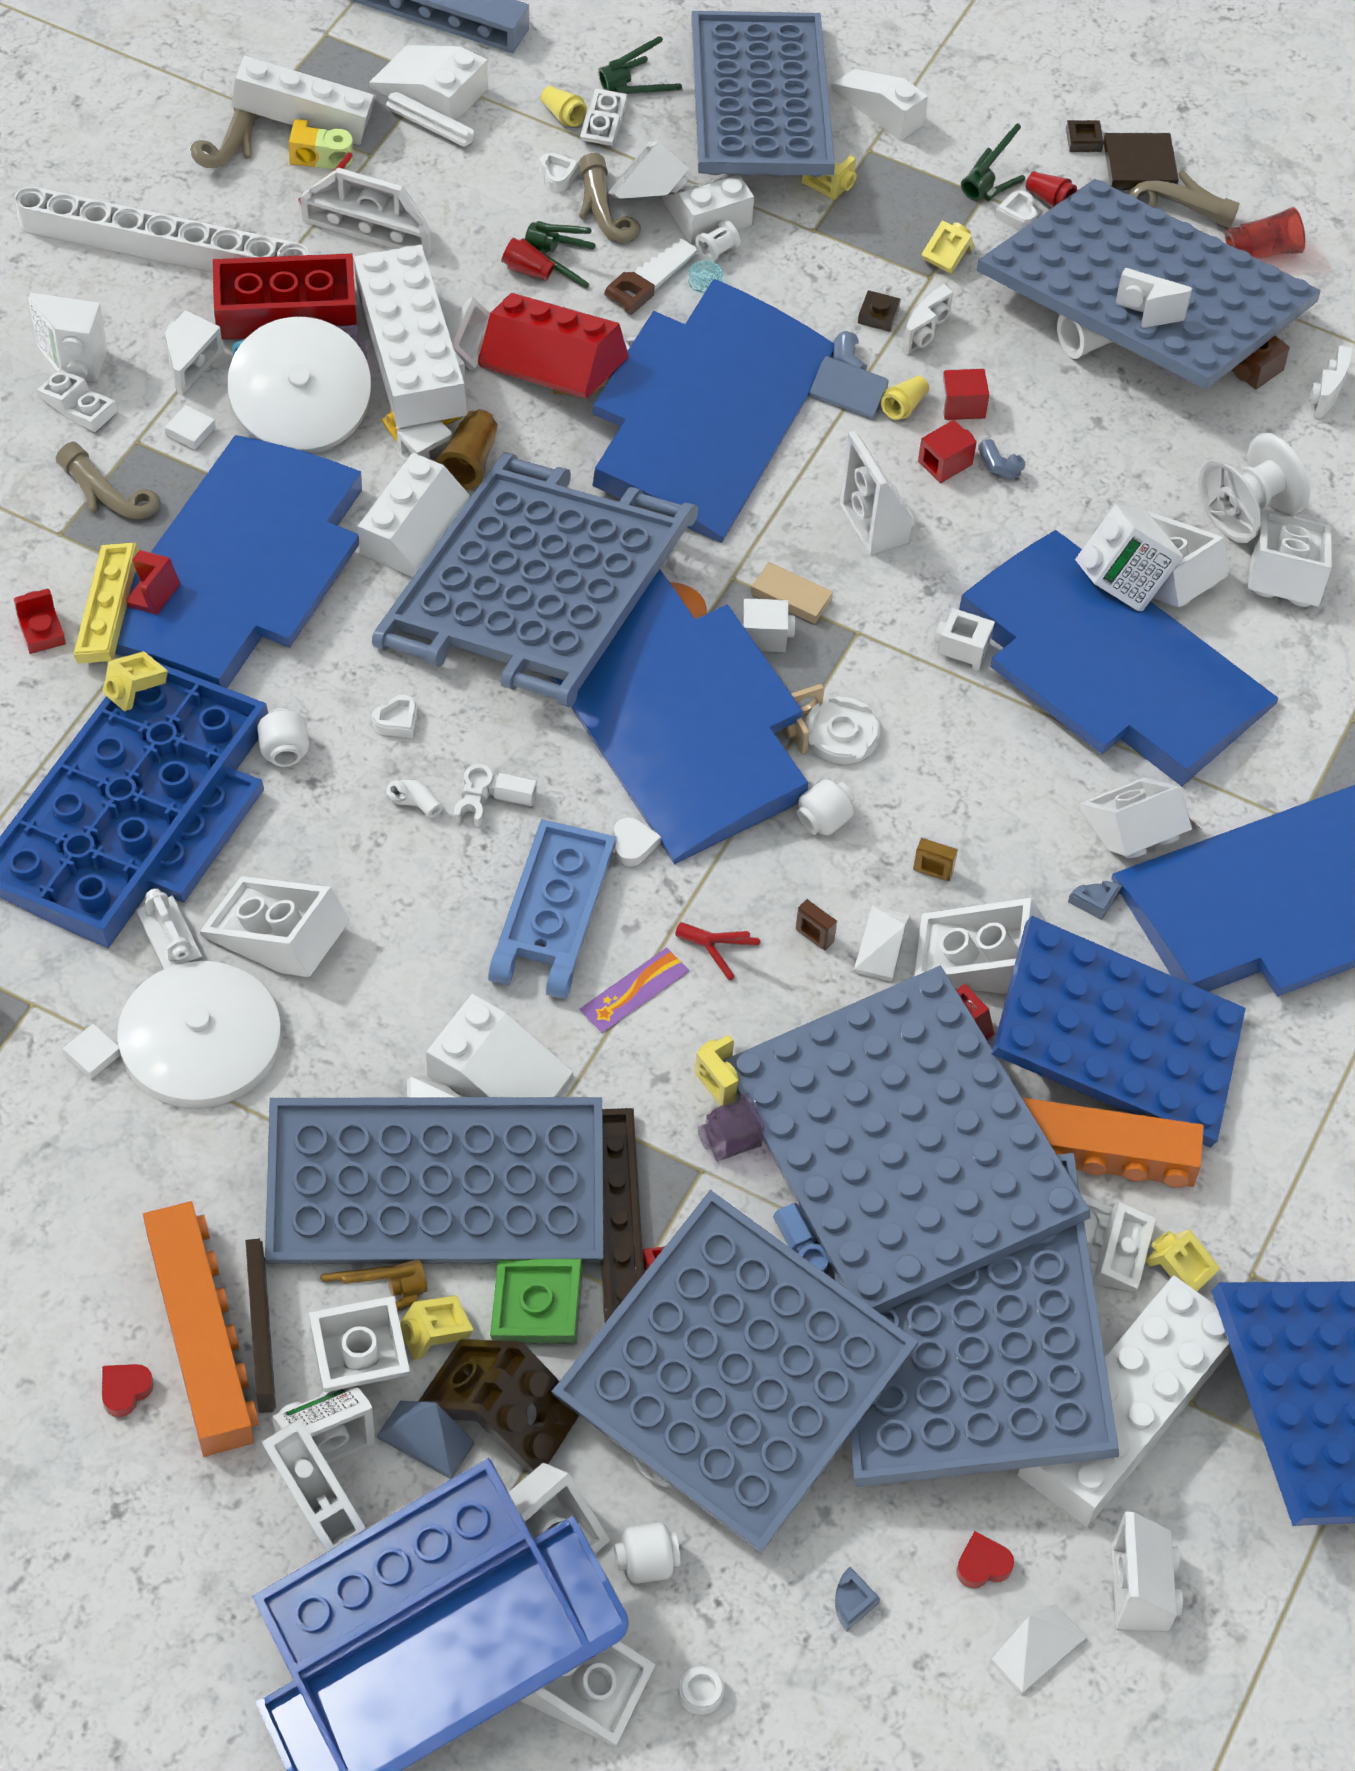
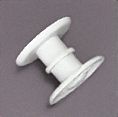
(1272, 478)

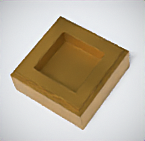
(935, 859)

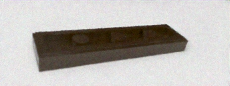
(260, 1326)

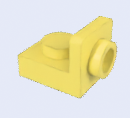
(836, 184)
(948, 246)
(130, 675)
(717, 1076)
(1183, 1257)
(434, 1323)

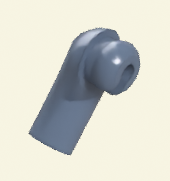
(845, 347)
(1007, 468)

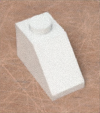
(191, 348)

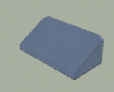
(849, 387)

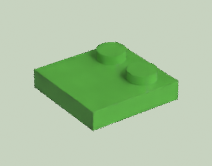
(537, 1300)

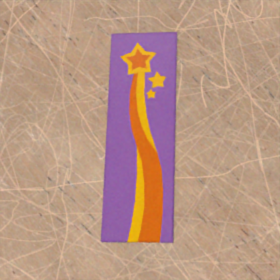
(634, 990)

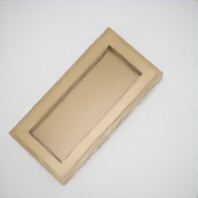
(803, 596)

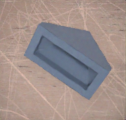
(427, 1436)

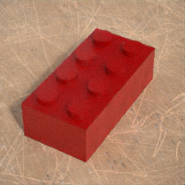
(279, 287)

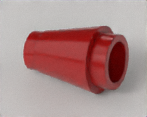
(1050, 188)
(526, 259)

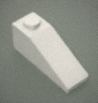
(885, 99)
(313, 1485)

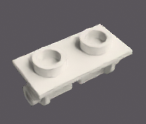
(167, 930)

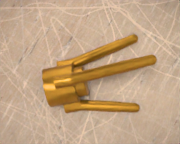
(402, 1279)

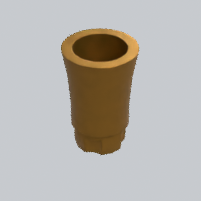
(469, 448)

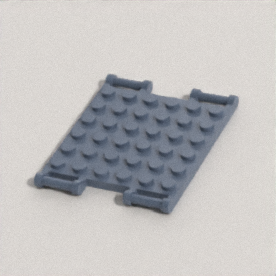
(535, 576)

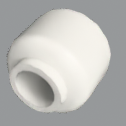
(283, 737)
(825, 807)
(647, 1552)

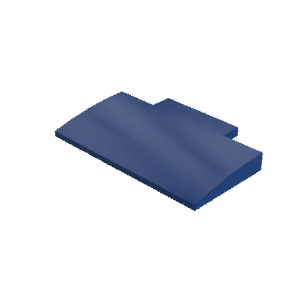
(707, 404)
(250, 558)
(1112, 667)
(691, 722)
(133, 806)
(1255, 899)

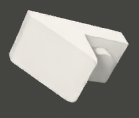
(1156, 297)

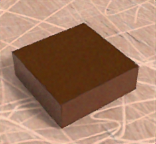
(816, 924)

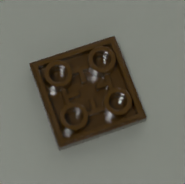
(1139, 158)

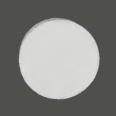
(701, 1690)

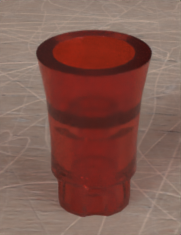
(1270, 235)

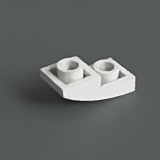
(604, 117)
(930, 311)
(1331, 381)
(74, 400)

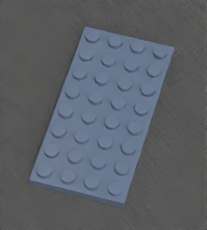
(761, 94)
(434, 1180)

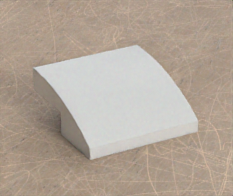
(1117, 1243)

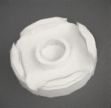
(842, 730)

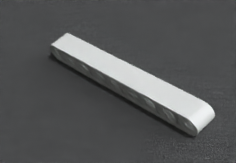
(140, 231)

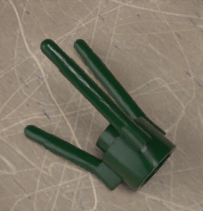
(617, 74)
(981, 178)
(546, 238)

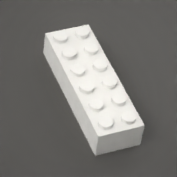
(410, 336)
(1150, 1381)

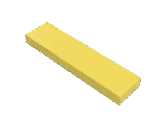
(106, 604)

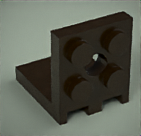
(495, 1386)

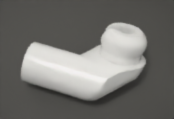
(414, 794)

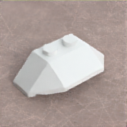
(366, 210)

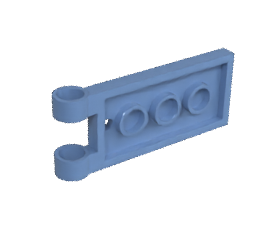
(554, 903)

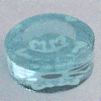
(702, 274)

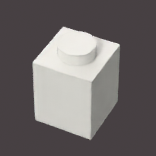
(768, 623)

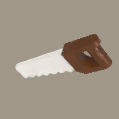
(649, 277)

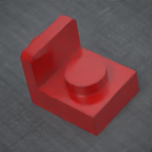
(39, 621)

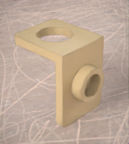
(798, 730)

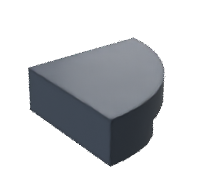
(1095, 898)
(853, 1599)

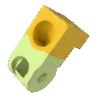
(318, 146)

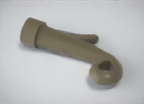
(237, 134)
(594, 174)
(1191, 196)
(76, 462)

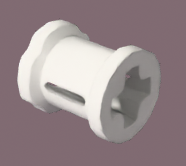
(718, 241)

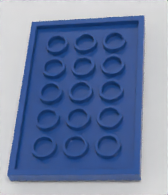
(1118, 1029)
(1300, 1380)

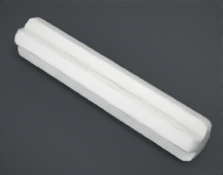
(430, 119)

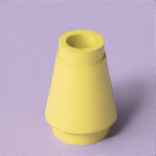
(565, 106)
(904, 397)

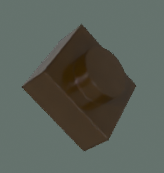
(879, 310)

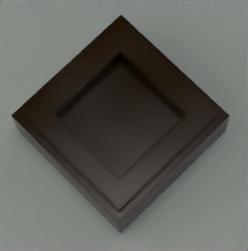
(1084, 136)

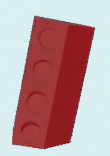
(551, 345)

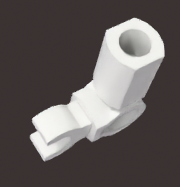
(481, 783)

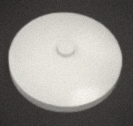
(299, 384)
(199, 1034)

